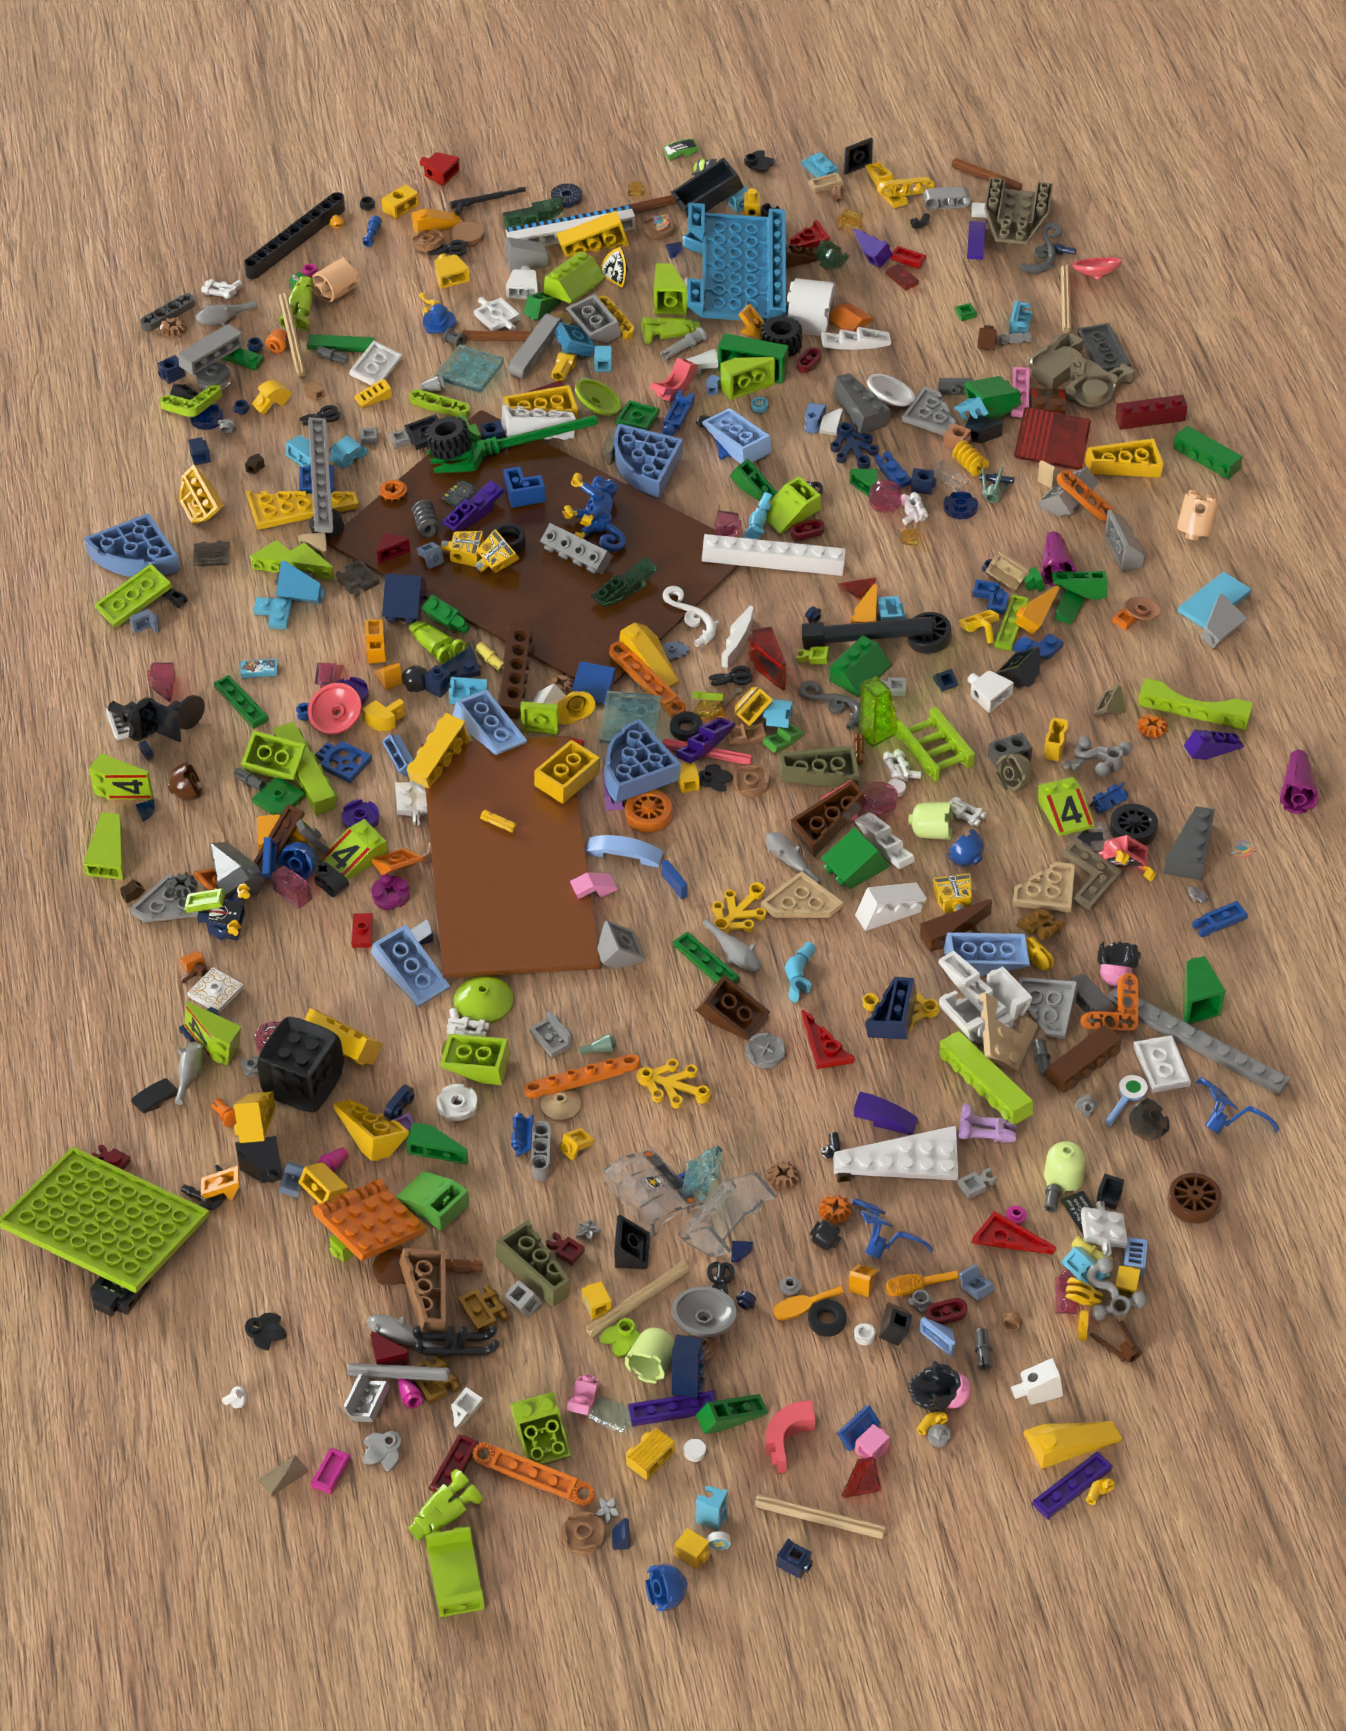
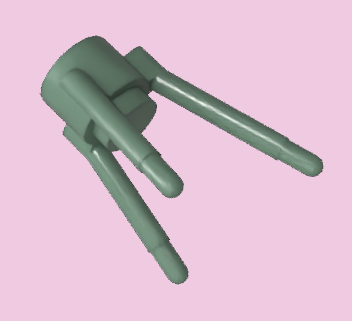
(993, 492)

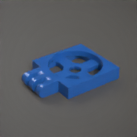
(330, 753)

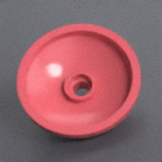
(1097, 266)
(328, 703)

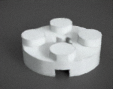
(459, 1112)

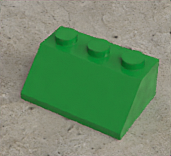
(858, 664)

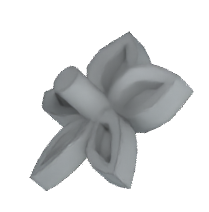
(588, 1229)
(608, 1509)

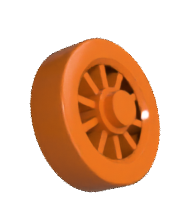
(649, 811)

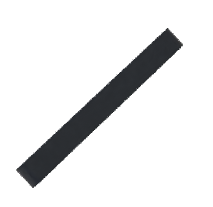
(294, 235)

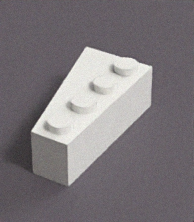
(522, 421)

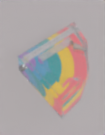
(661, 221)
(1243, 849)

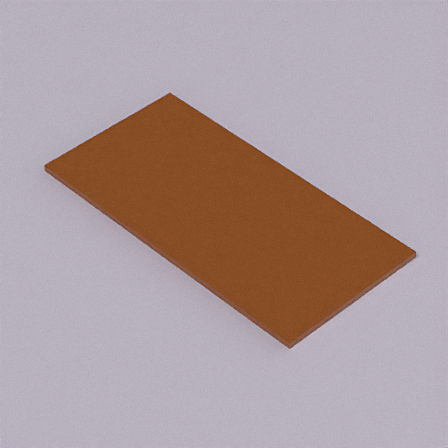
(503, 893)

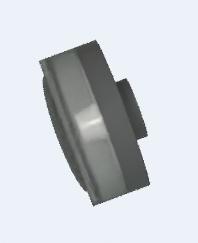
(214, 375)

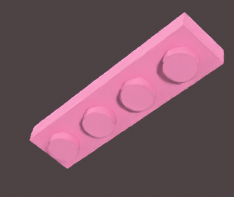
(1020, 380)

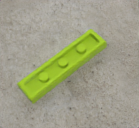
(1008, 629)

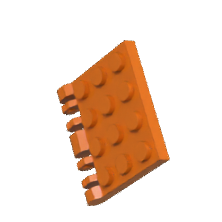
(371, 1222)

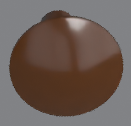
(387, 1267)

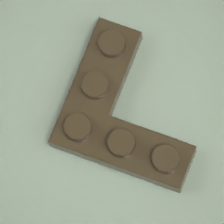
(1103, 873)

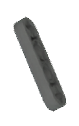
(183, 303)

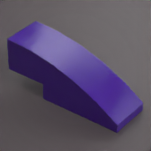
(884, 1114)

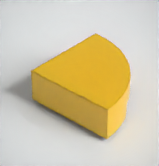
(1083, 1325)

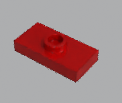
(908, 257)
(362, 930)

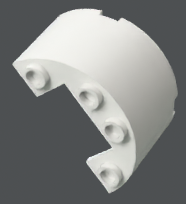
(811, 304)
(968, 1017)

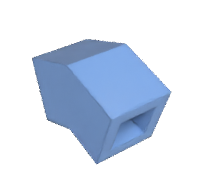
(713, 384)

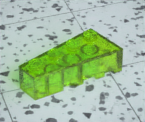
(877, 712)

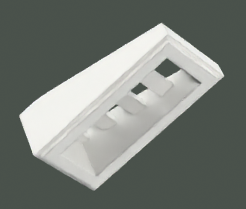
(113, 726)

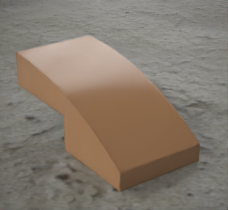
(745, 736)

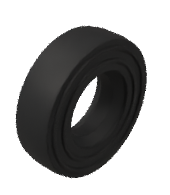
(685, 717)
(823, 1329)

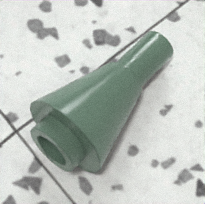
(604, 1044)

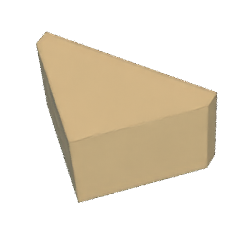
(1048, 474)
(315, 541)

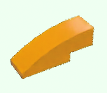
(375, 641)

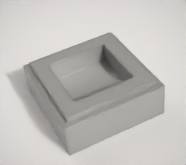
(369, 436)
(400, 438)

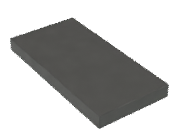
(1103, 346)

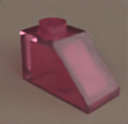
(727, 523)
(328, 673)
(162, 679)

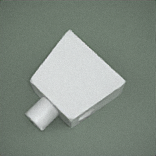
(521, 283)
(990, 689)
(1039, 1383)

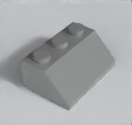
(595, 319)
(1060, 501)
(1123, 542)

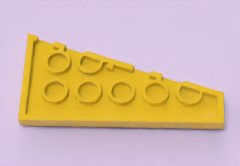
(292, 506)

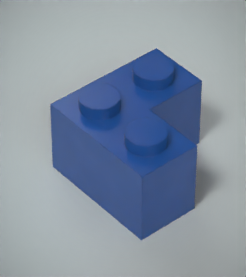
(523, 490)

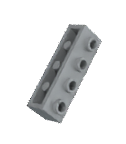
(210, 349)
(575, 548)

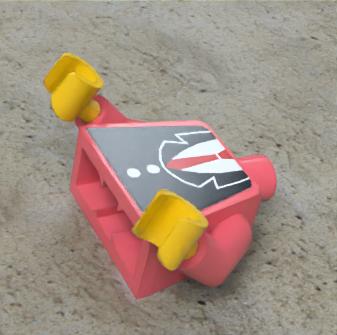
(1127, 853)

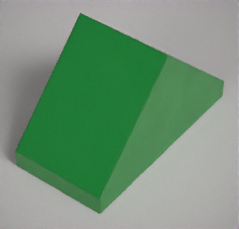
(863, 479)

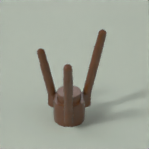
(1128, 1348)

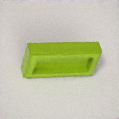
(204, 900)

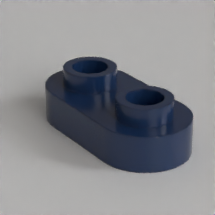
(399, 1101)

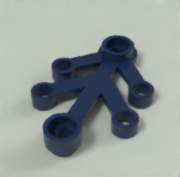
(847, 431)

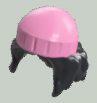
(1117, 960)
(939, 1388)

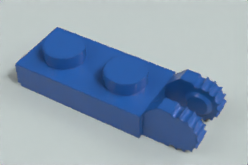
(892, 470)
(1220, 918)

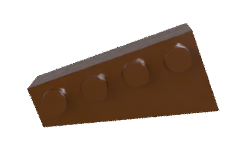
(827, 817)

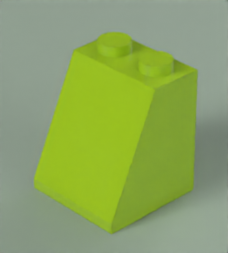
(669, 291)

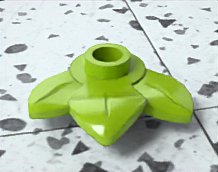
(621, 1340)

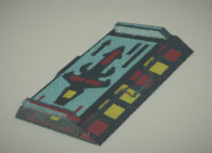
(458, 493)
(610, 1414)

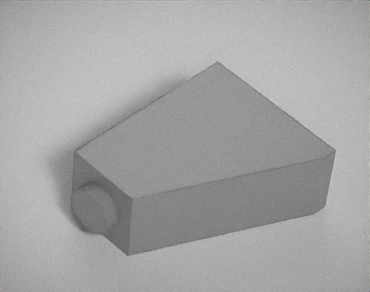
(525, 253)
(1222, 622)

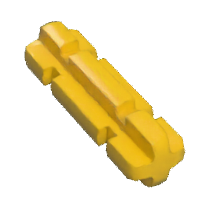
(498, 821)

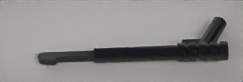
(459, 204)

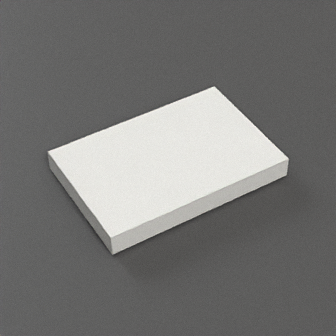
(375, 363)
(1162, 1064)

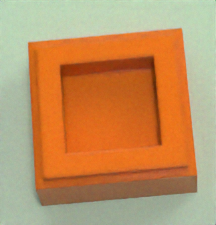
(1124, 619)

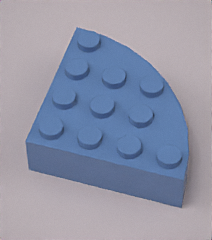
(646, 458)
(132, 547)
(638, 763)

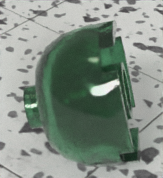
(830, 255)

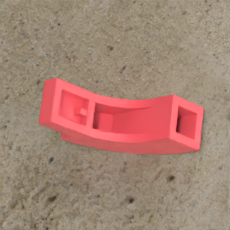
(678, 380)
(786, 1422)

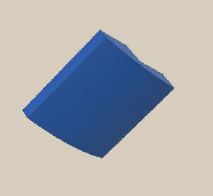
(594, 680)

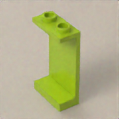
(454, 1571)

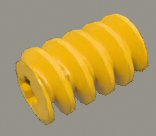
(970, 458)

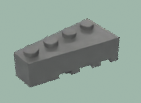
(860, 404)
(1191, 847)

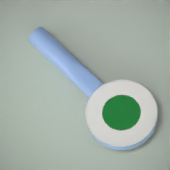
(1131, 1088)

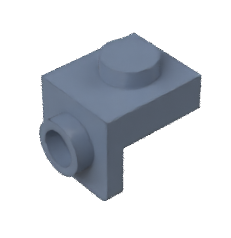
(143, 621)
(290, 1178)
(974, 1283)

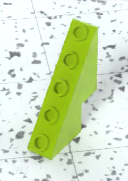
(300, 557)

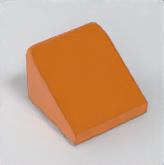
(191, 959)

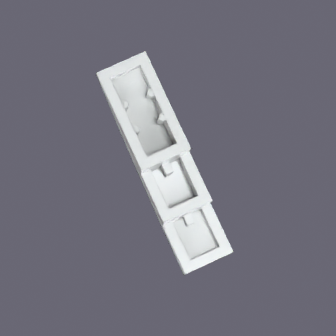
(861, 339)
(738, 637)
(884, 841)
(968, 981)

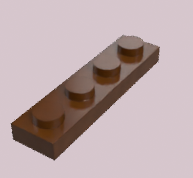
(282, 831)

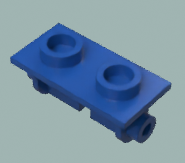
(1102, 801)
(522, 1139)

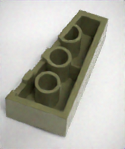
(820, 766)
(532, 1263)

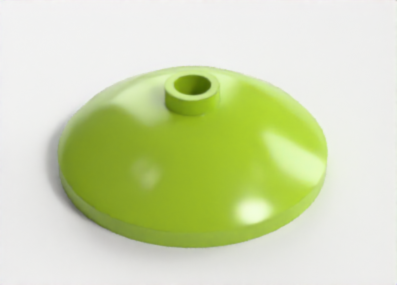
(597, 397)
(483, 999)

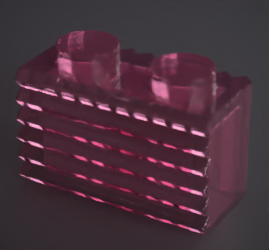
(291, 886)

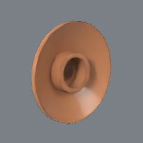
(1142, 608)

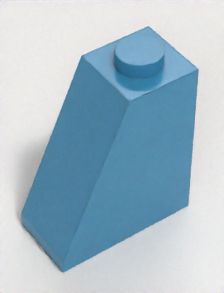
(298, 586)

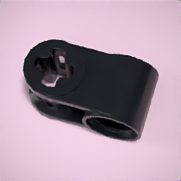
(330, 879)

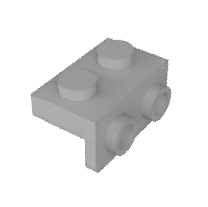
(552, 1035)
(365, 1399)

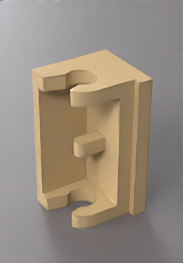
(1007, 570)

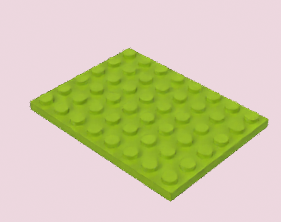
(103, 1219)

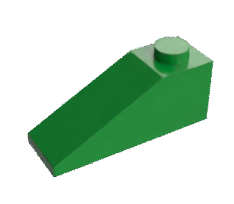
(539, 305)
(751, 480)
(1085, 583)
(432, 1143)
(731, 1412)

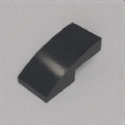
(153, 1095)

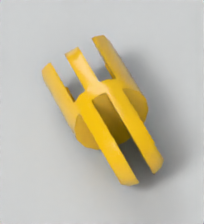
(1039, 955)
(1083, 1293)

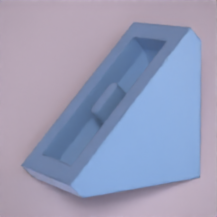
(939, 1335)

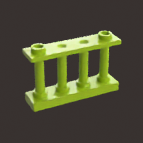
(944, 731)

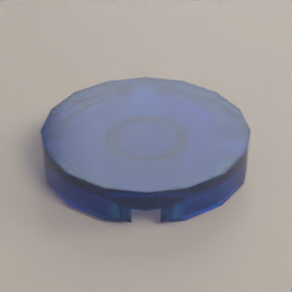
(208, 418)
(960, 505)

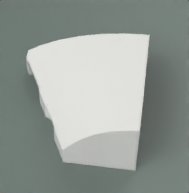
(705, 360)

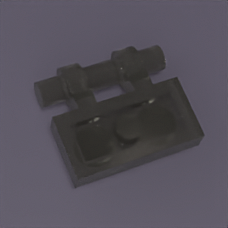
(211, 553)
(362, 577)

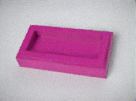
(330, 1470)

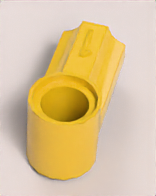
(564, 363)

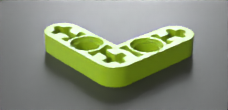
(191, 407)

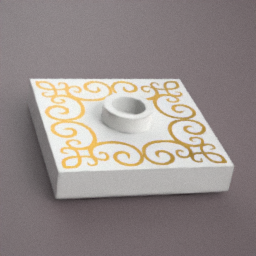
(215, 990)

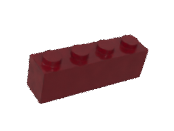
(1151, 412)

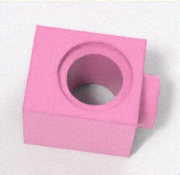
(872, 1443)

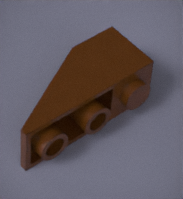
(799, 255)

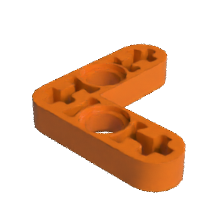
(1123, 1011)

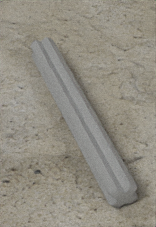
(399, 1372)

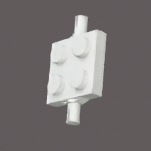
(496, 314)
(411, 800)
(1104, 1228)

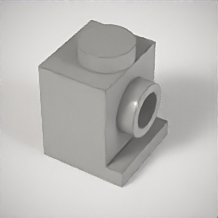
(523, 1298)

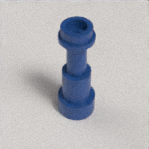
(374, 224)

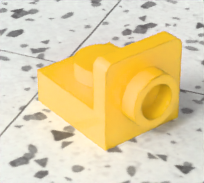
(575, 1141)

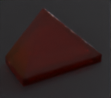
(857, 588)
(863, 1478)

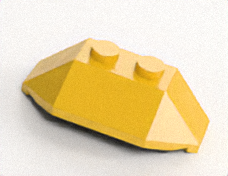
(198, 496)

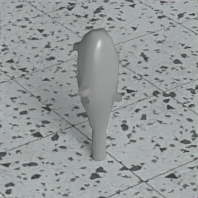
(221, 313)
(788, 853)
(735, 949)
(189, 1068)
(395, 1330)

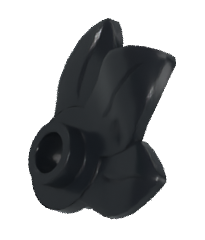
(758, 161)
(715, 777)
(268, 1330)

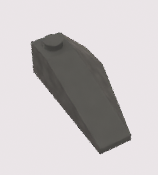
(235, 869)

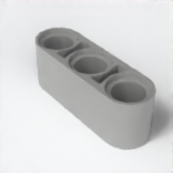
(946, 198)
(541, 1151)

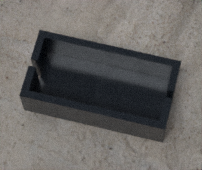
(708, 187)

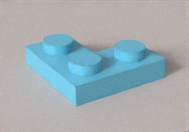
(276, 608)

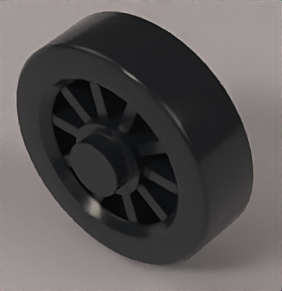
(932, 643)
(1135, 821)

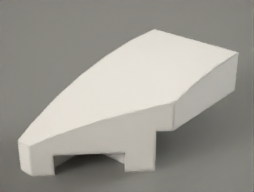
(831, 421)
(465, 1407)

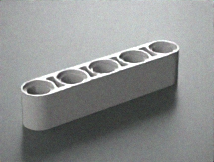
(534, 346)

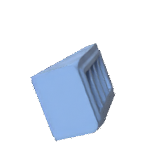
(1136, 1241)

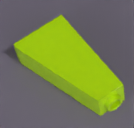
(106, 848)

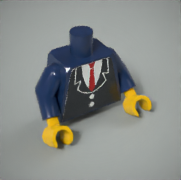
(228, 919)

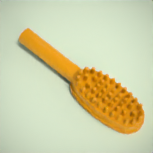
(910, 1283)
(798, 1305)

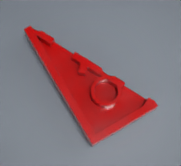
(810, 236)
(824, 1048)
(1004, 1233)

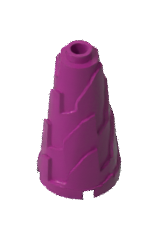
(1055, 558)
(1299, 786)

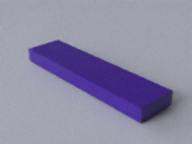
(668, 1408)
(1072, 1485)

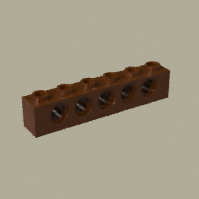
(514, 667)

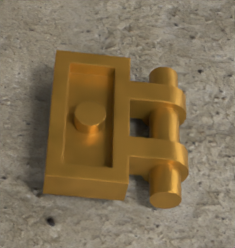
(1040, 923)
(478, 1311)
(436, 1390)

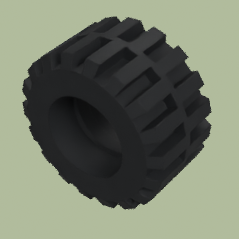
(783, 331)
(448, 437)

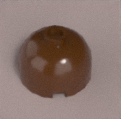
(184, 782)

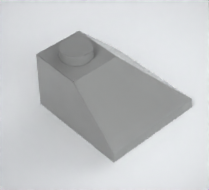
(619, 946)

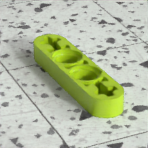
(421, 399)

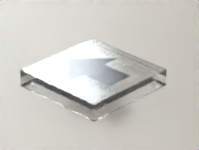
(1092, 838)

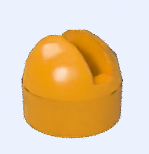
(336, 222)

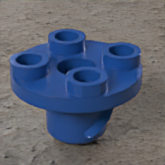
(438, 319)

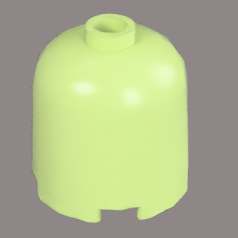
(932, 820)
(1065, 1166)
(651, 1355)

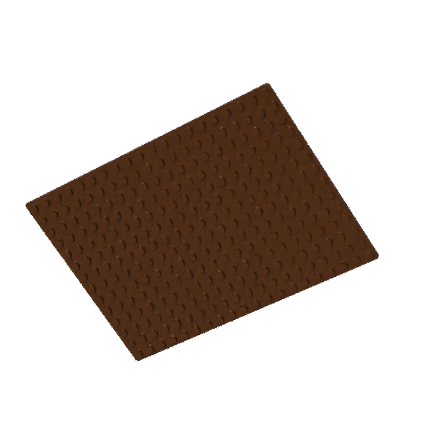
(542, 585)

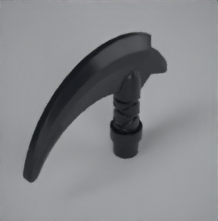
(209, 1203)

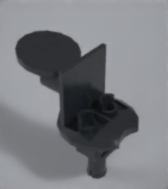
(152, 717)

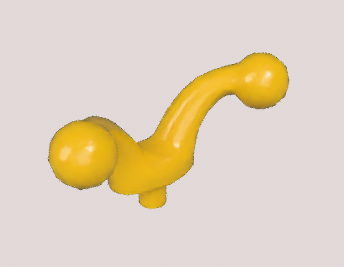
(422, 295)

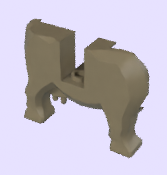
(1063, 361)

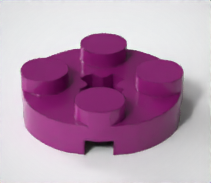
(390, 883)

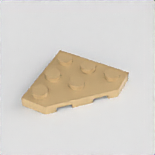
(1047, 889)
(802, 899)

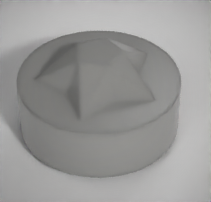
(938, 1435)

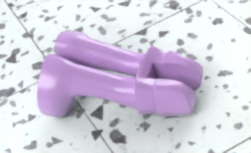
(1003, 1129)

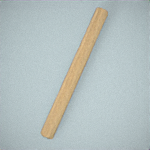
(1065, 299)
(292, 335)
(637, 1298)
(820, 1516)

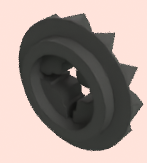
(181, 891)

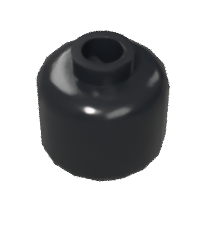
(825, 1235)

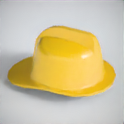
(575, 707)

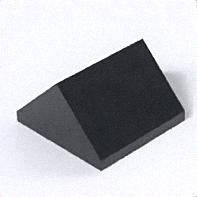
(631, 1245)

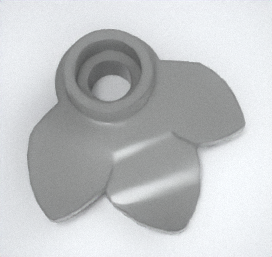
(381, 1451)

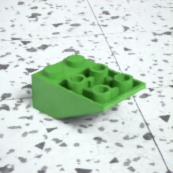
(435, 1199)

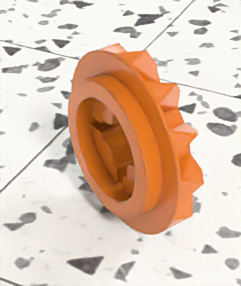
(387, 487)
(1152, 731)
(841, 1214)

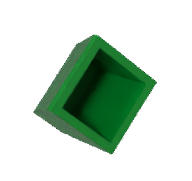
(995, 394)
(853, 860)
(1201, 991)

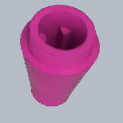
(334, 1158)
(410, 1393)

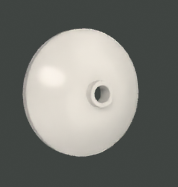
(890, 390)

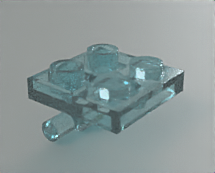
(701, 1172)

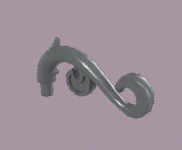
(1042, 249)
(836, 702)

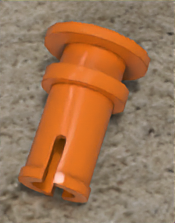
(226, 1113)

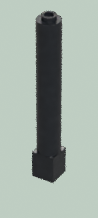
(818, 635)

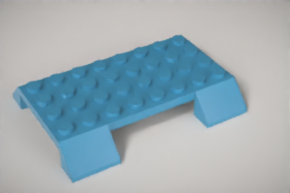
(739, 264)

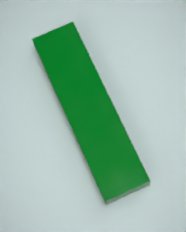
(340, 343)
(241, 701)
(703, 958)

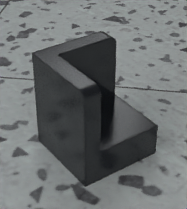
(1110, 1191)

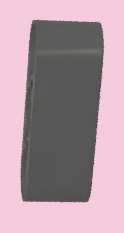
(1090, 997)

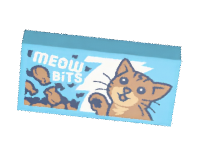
(258, 668)

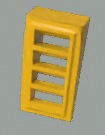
(378, 392)

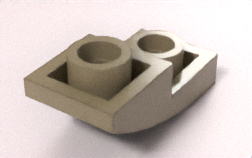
(608, 451)

